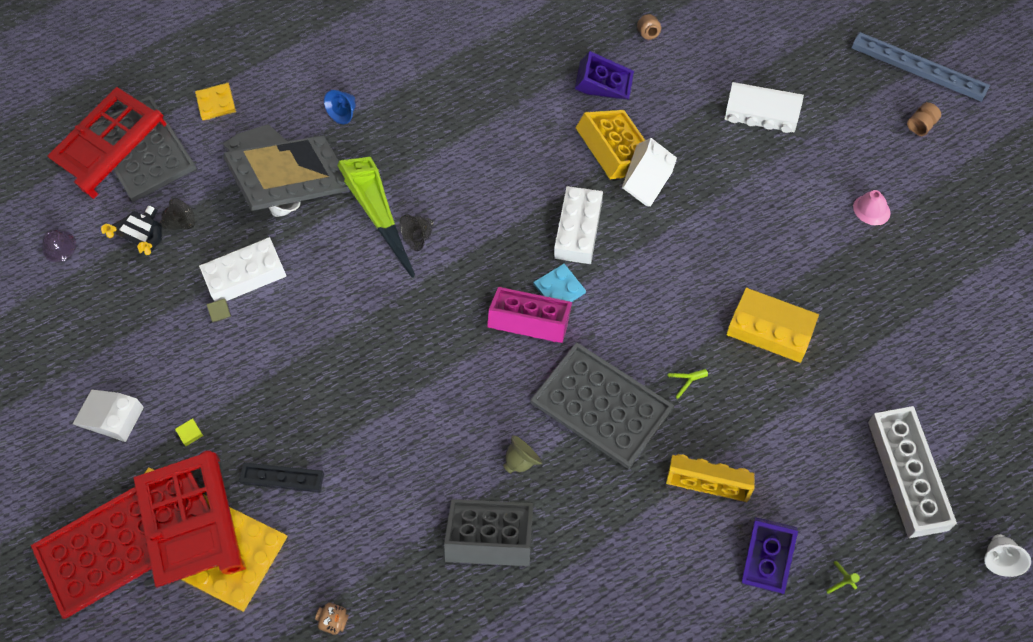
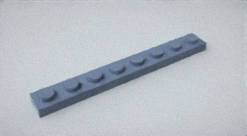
(920, 66)

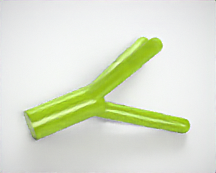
(691, 377)
(848, 579)

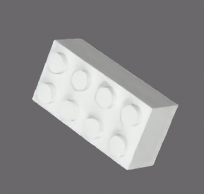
(578, 225)
(242, 270)

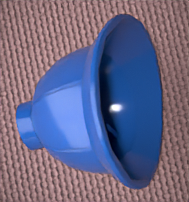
(339, 106)

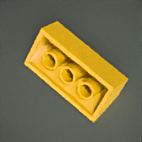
(711, 478)

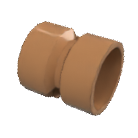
(924, 119)

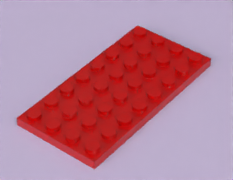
(108, 545)

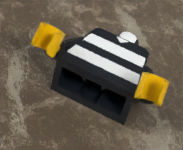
(138, 229)

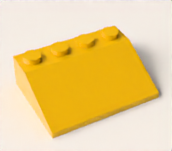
(611, 139)
(773, 325)

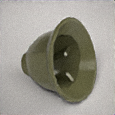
(520, 456)

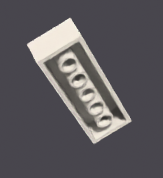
(911, 472)

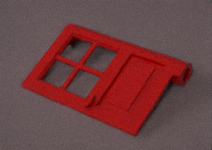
(92, 157)
(194, 542)

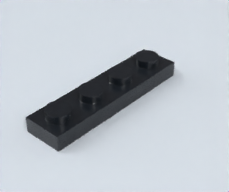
(281, 477)

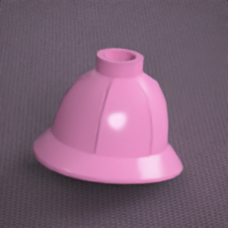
(872, 208)

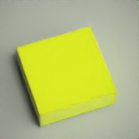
(189, 432)

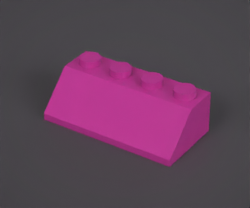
(529, 314)

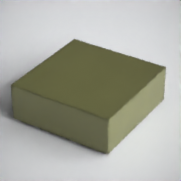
(218, 310)

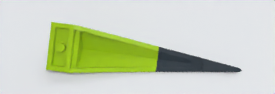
(366, 185)

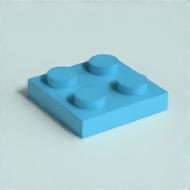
(560, 285)

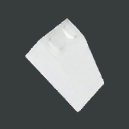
(648, 171)
(109, 414)

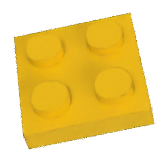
(215, 101)

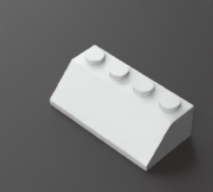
(764, 107)

